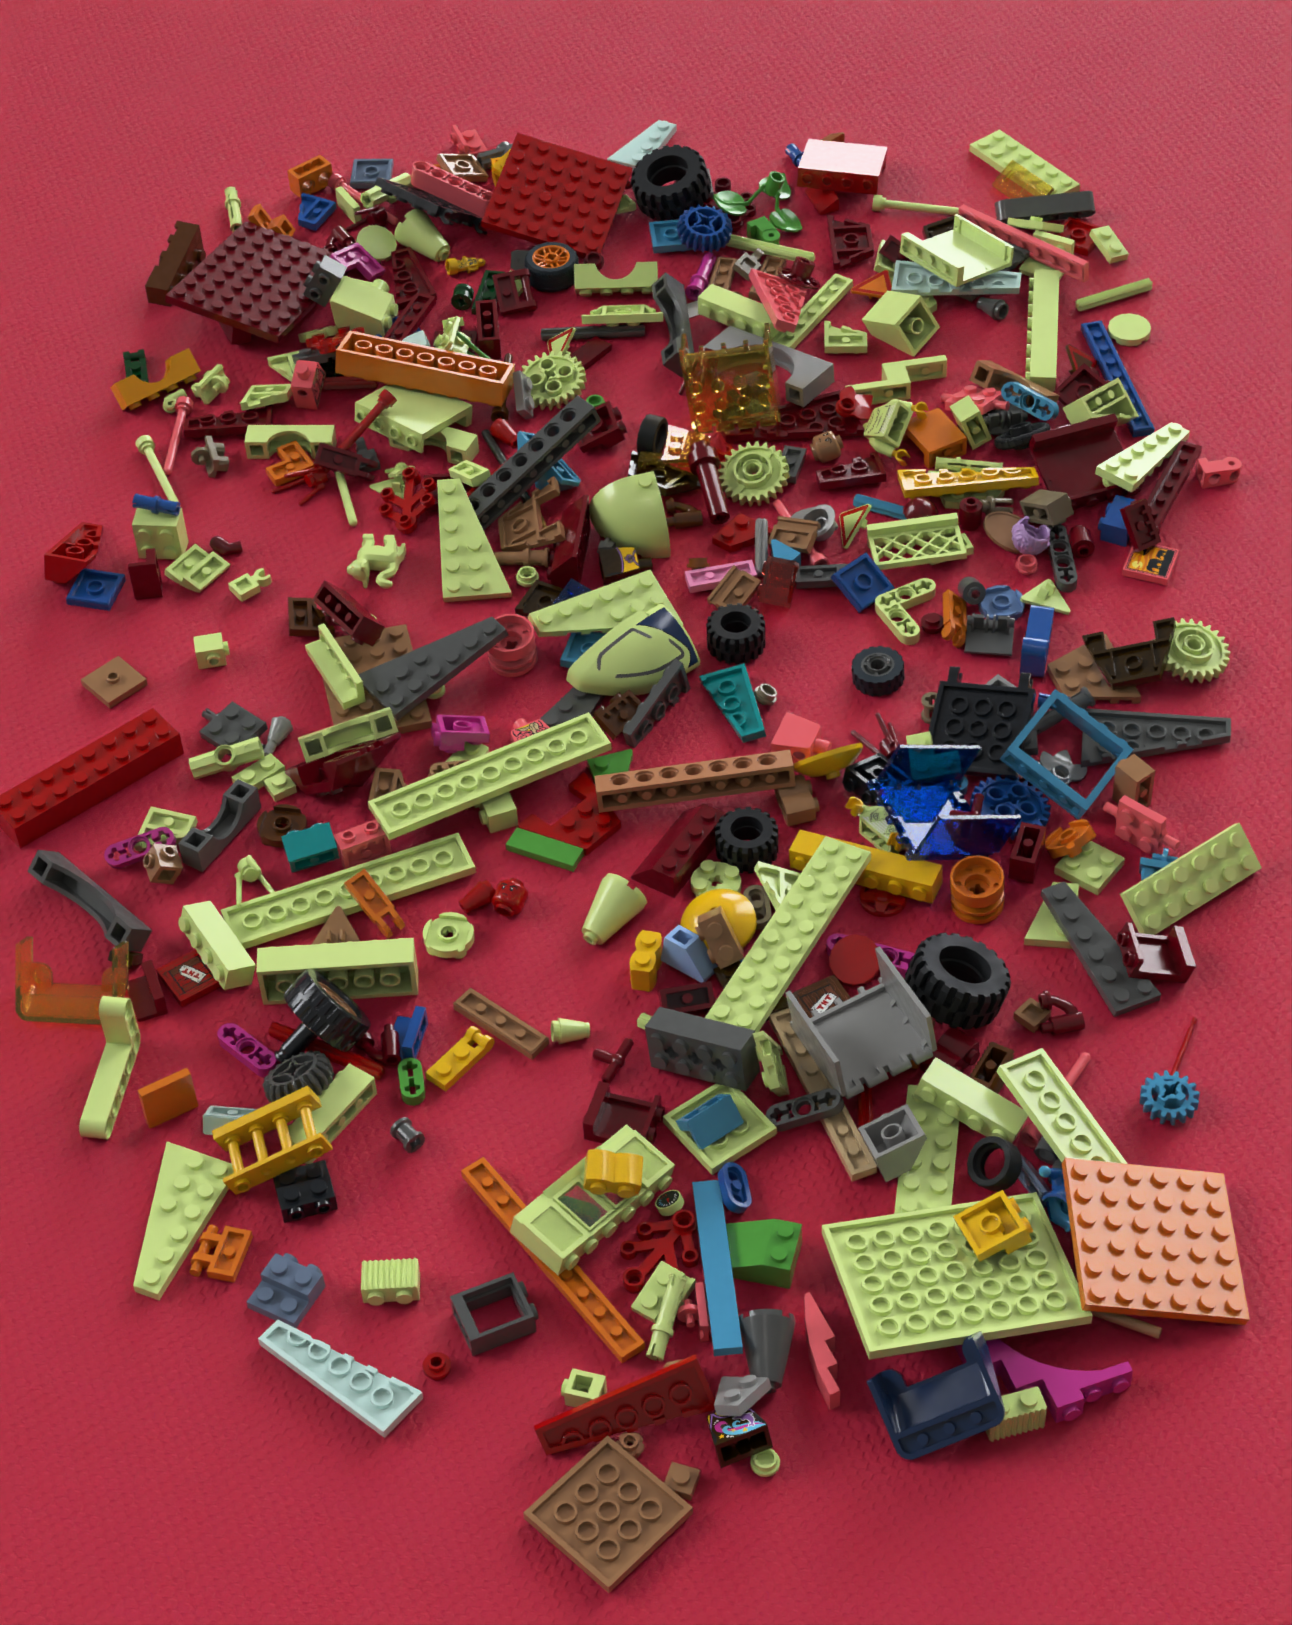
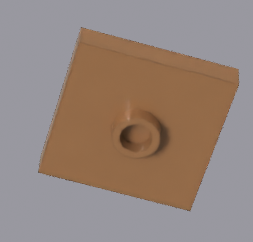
(463, 166)
(114, 682)

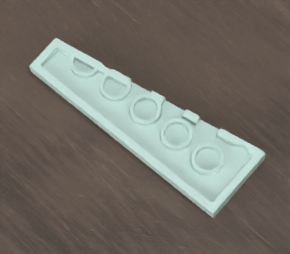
(917, 280)
(358, 1388)

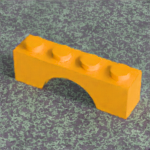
(132, 390)

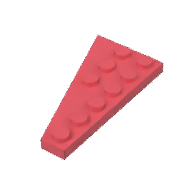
(780, 299)

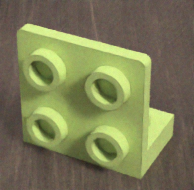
(1063, 243)

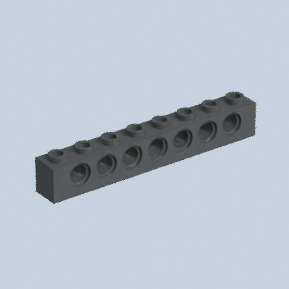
(533, 460)

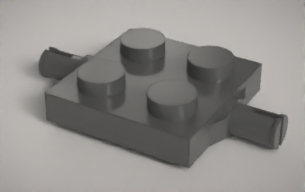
(231, 726)

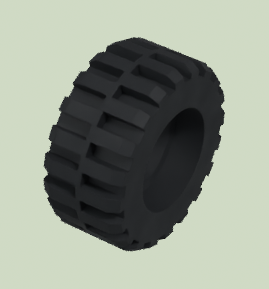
(667, 166)
(958, 980)

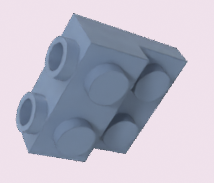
(287, 1290)

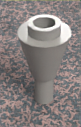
(279, 730)

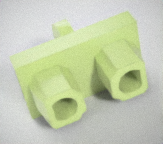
(211, 385)

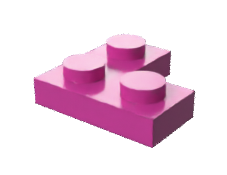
(357, 257)

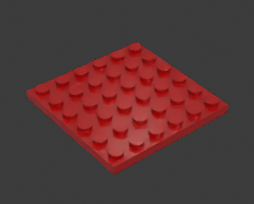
(556, 195)

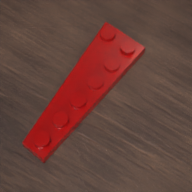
(649, 1400)

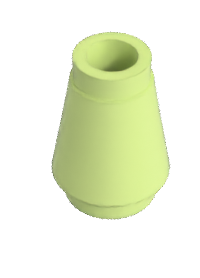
(569, 1030)

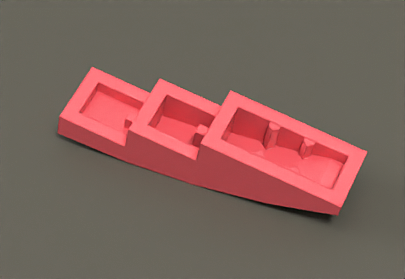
(820, 1347)

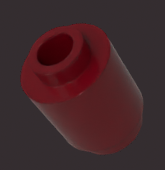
(970, 513)
(1081, 541)

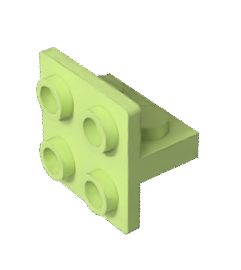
(449, 339)

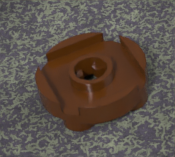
(282, 814)

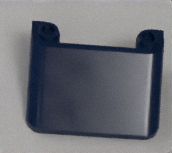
(942, 1406)

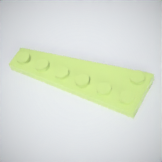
(1139, 460)

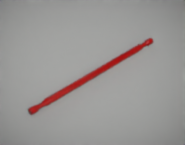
(1183, 1046)

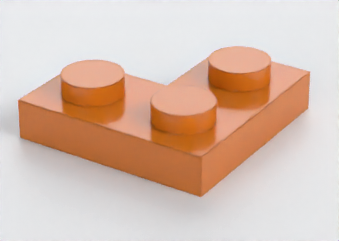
(293, 460)

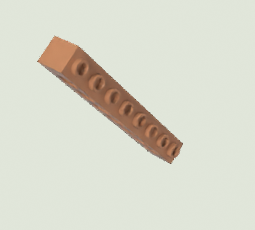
(695, 781)

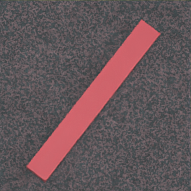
(1039, 250)

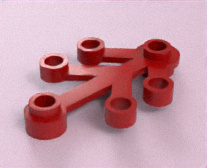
(328, 345)
(407, 521)
(660, 1247)

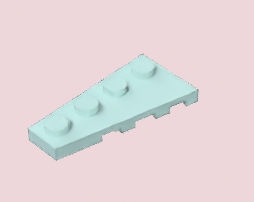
(652, 138)

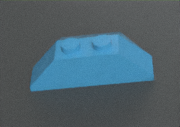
(561, 471)

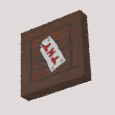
(821, 995)

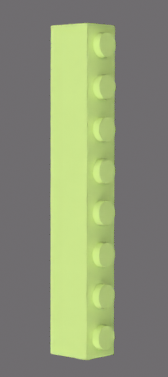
(1042, 328)

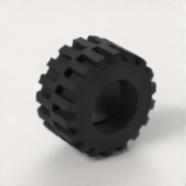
(735, 633)
(751, 826)

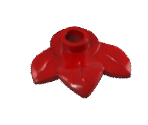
(854, 404)

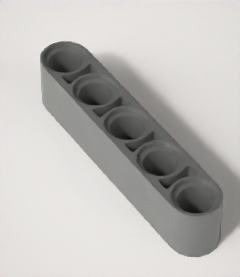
(1047, 207)

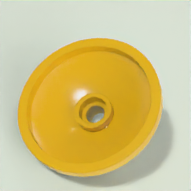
(829, 762)
(735, 906)

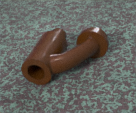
(687, 518)

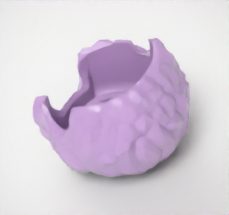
(1029, 538)

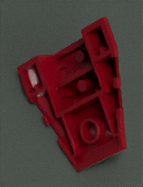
(342, 768)

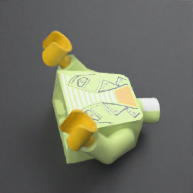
(889, 425)
(874, 826)

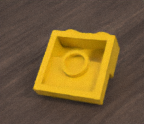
(994, 1226)

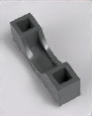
(237, 808)

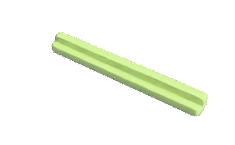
(1113, 294)

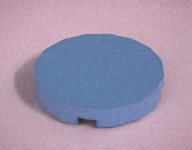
(1002, 602)

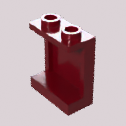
(1156, 955)
(612, 1112)

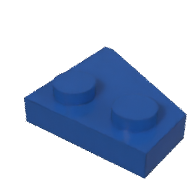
(314, 211)

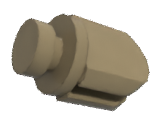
(990, 502)

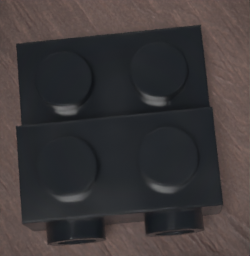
(861, 772)
(305, 1191)

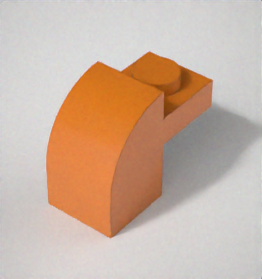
(279, 224)

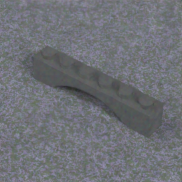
(671, 299)
(64, 877)

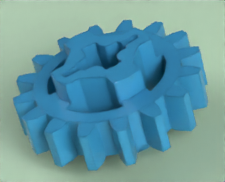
(1169, 1097)

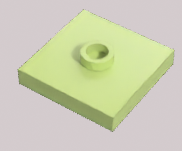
(1035, 223)

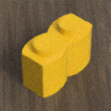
(646, 960)
(613, 1173)

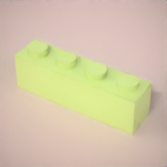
(734, 310)
(217, 945)
(970, 1102)
(340, 1105)

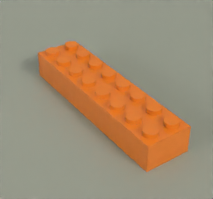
(424, 368)

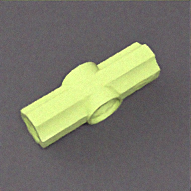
(375, 196)
(212, 763)

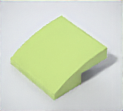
(196, 568)

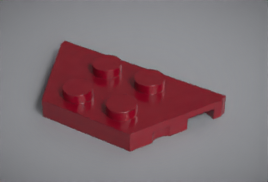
(849, 242)

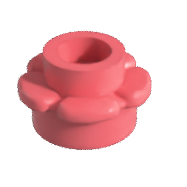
(1026, 564)

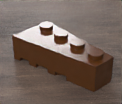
(176, 262)

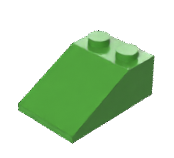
(765, 1250)

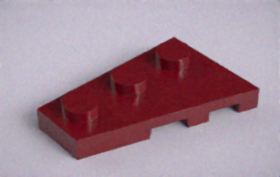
(856, 473)

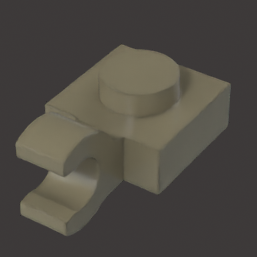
(746, 262)

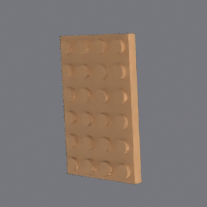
(391, 644)

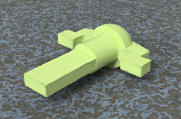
(397, 470)

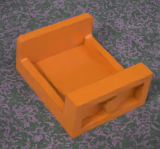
(936, 437)

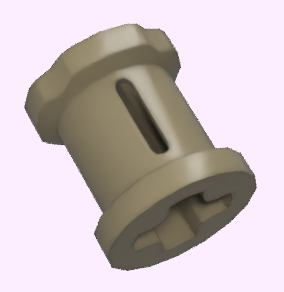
(926, 702)

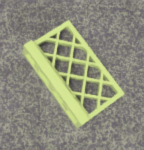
(915, 532)

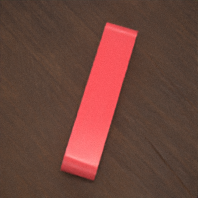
(450, 188)

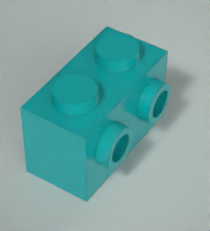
(310, 846)

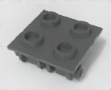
(1001, 420)
(989, 636)

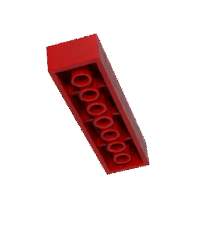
(88, 777)

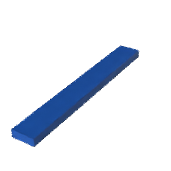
(1112, 368)

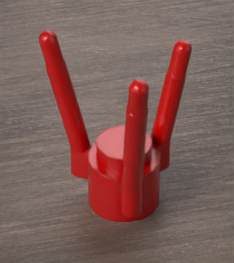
(315, 477)

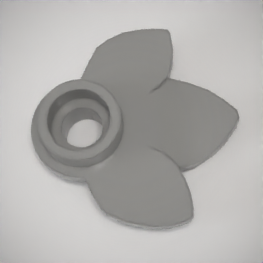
(1062, 766)

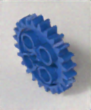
(1013, 798)

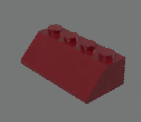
(570, 554)
(680, 851)

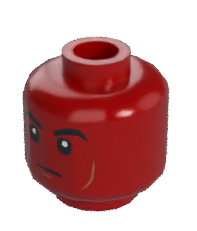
(509, 897)

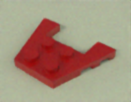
(581, 825)

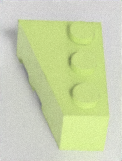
(1101, 402)

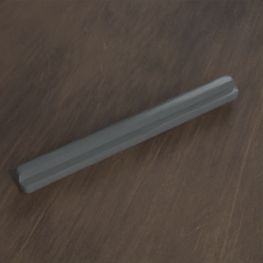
(590, 332)

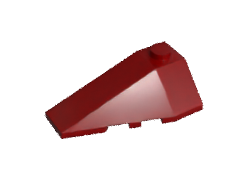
(72, 553)

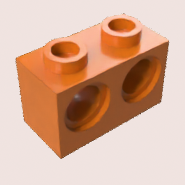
(310, 176)

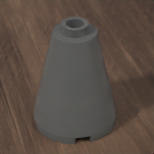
(767, 1343)

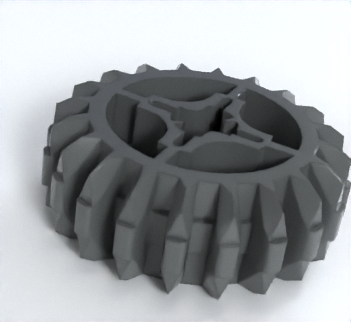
(299, 1071)

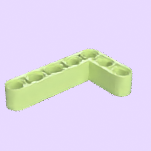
(114, 1067)

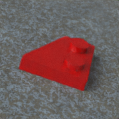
(737, 534)

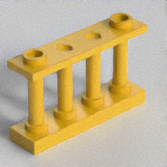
(263, 1120)

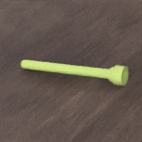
(881, 203)
(146, 446)
(349, 509)

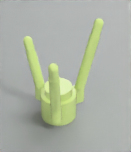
(249, 872)

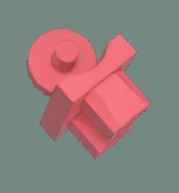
(691, 1312)

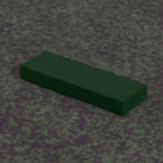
(486, 289)

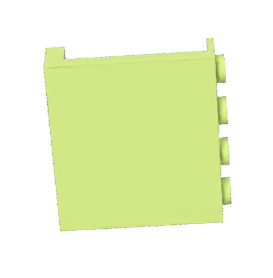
(414, 415)

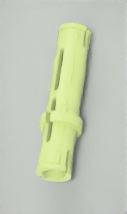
(233, 206)
(955, 465)
(663, 1328)

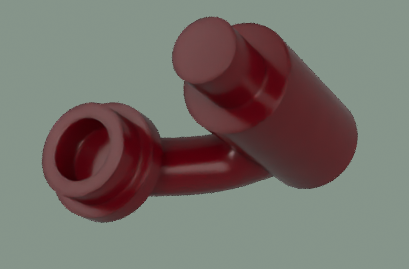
(341, 236)
(1061, 1024)
(390, 1046)

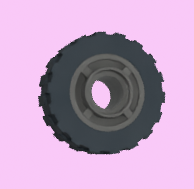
(878, 671)

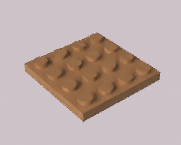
(608, 1513)

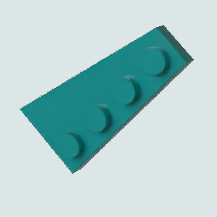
(736, 700)

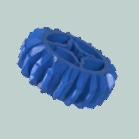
(704, 228)

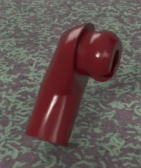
(223, 547)

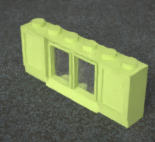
(573, 1220)

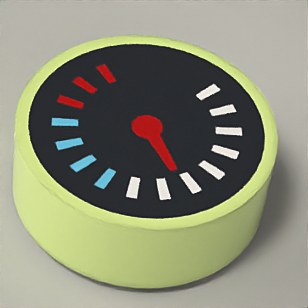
(669, 1202)

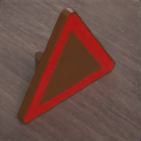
(1078, 357)

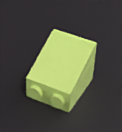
(363, 306)
(901, 321)

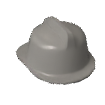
(824, 515)

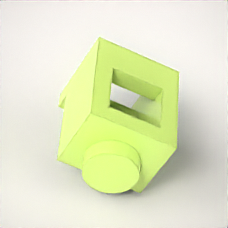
(583, 1387)

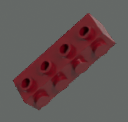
(348, 614)

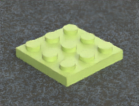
(735, 1144)

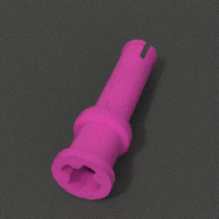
(699, 281)

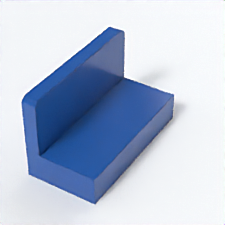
(411, 1032)

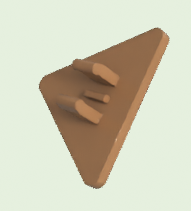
(336, 929)

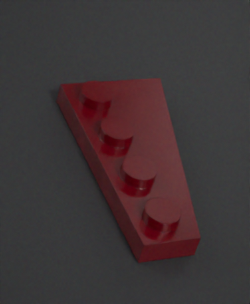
(227, 423)

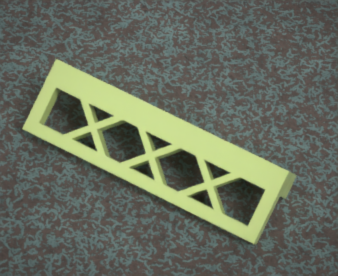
(336, 669)

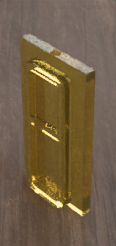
(1019, 182)

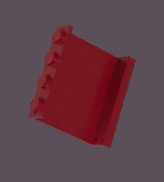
(1070, 458)

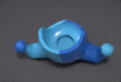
(1056, 1199)

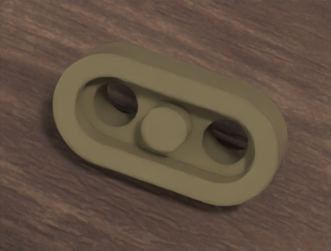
(759, 899)

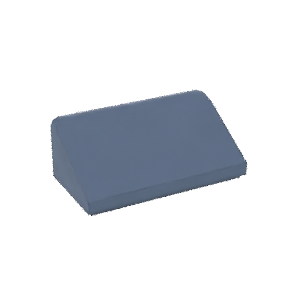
(1032, 1180)

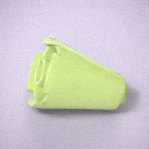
(422, 236)
(611, 909)

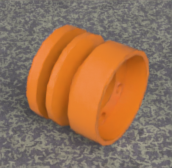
(977, 889)

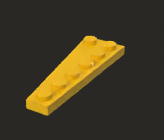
(919, 483)

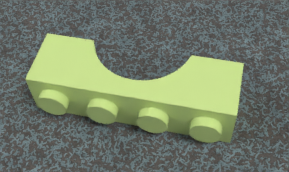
(590, 280)
(264, 439)
(457, 444)
(352, 732)

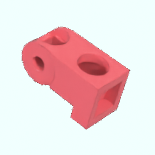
(1217, 472)

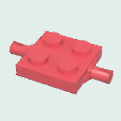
(984, 399)
(1140, 826)

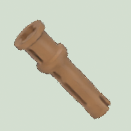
(526, 557)

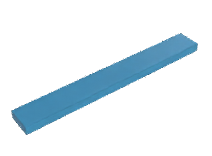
(717, 1269)

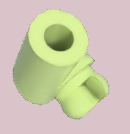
(170, 400)

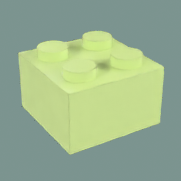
(160, 531)

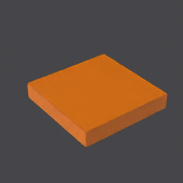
(168, 1098)

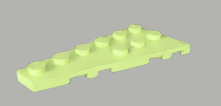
(601, 608)

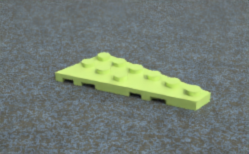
(466, 556)
(183, 1203)

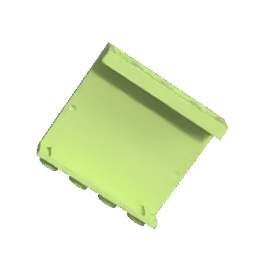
(960, 253)

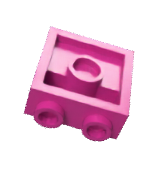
(453, 731)

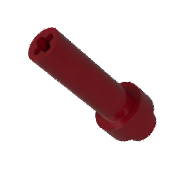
(704, 462)

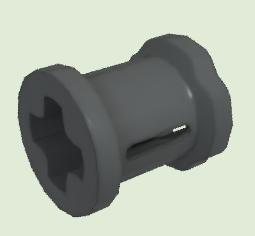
(405, 1132)

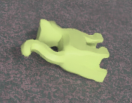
(377, 558)

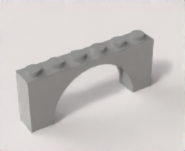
(808, 373)

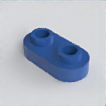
(734, 1187)

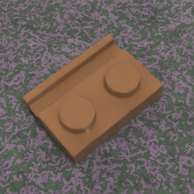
(795, 533)
(734, 588)

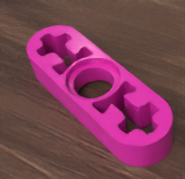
(120, 846)
(243, 1040)

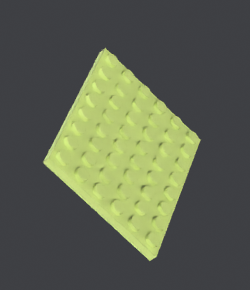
(924, 1289)

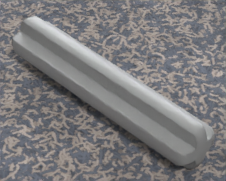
(761, 544)

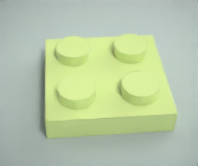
(1090, 868)

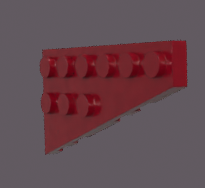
(802, 423)

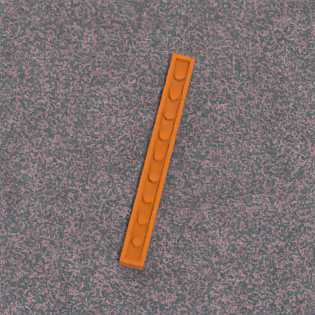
(571, 1283)

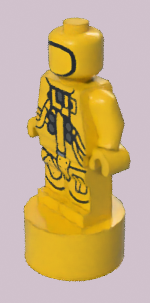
(454, 266)

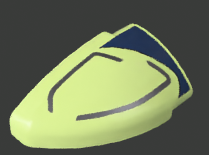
(634, 654)

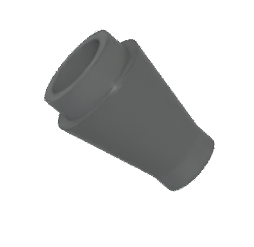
(994, 308)

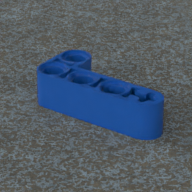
(1037, 640)

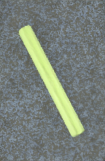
(769, 248)

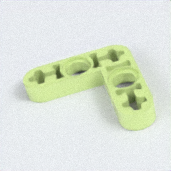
(891, 605)

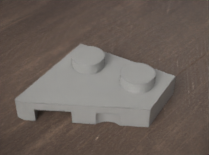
(739, 1394)

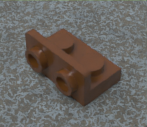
(617, 714)

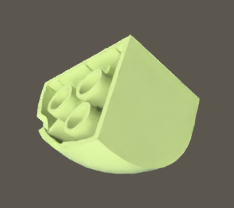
(632, 515)

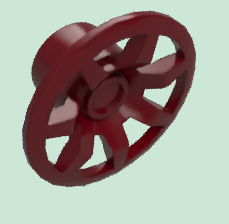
(802, 271)

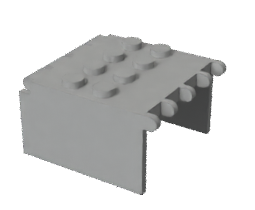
(867, 1033)

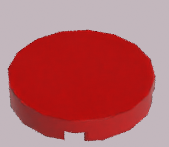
(854, 960)

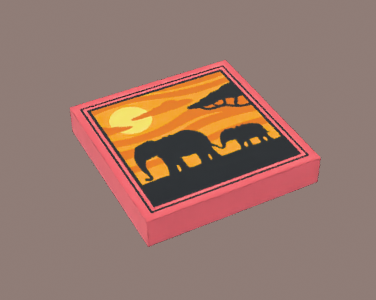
(1151, 564)

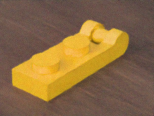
(459, 1059)

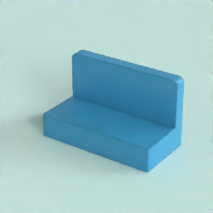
(711, 1120)

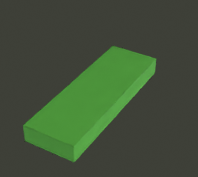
(545, 849)

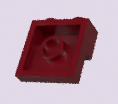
(1079, 384)
(607, 432)

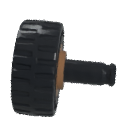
(324, 1014)

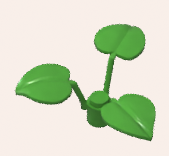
(773, 185)

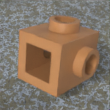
(163, 863)

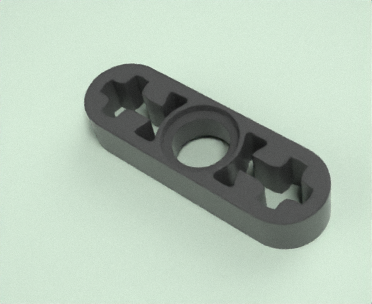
(814, 1115)

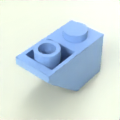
(687, 954)

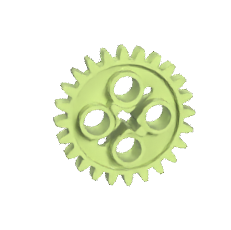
(555, 379)

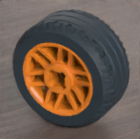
(551, 266)

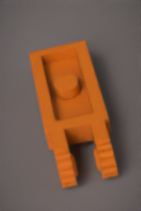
(954, 618)
(373, 901)

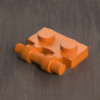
(228, 1256)

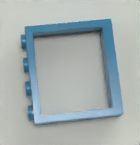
(1043, 778)

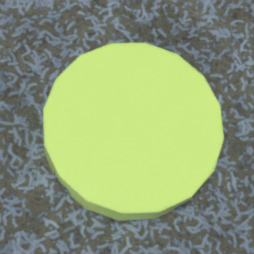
(377, 242)
(1129, 329)

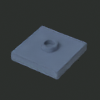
(367, 170)

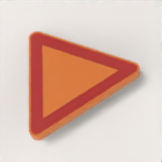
(874, 286)

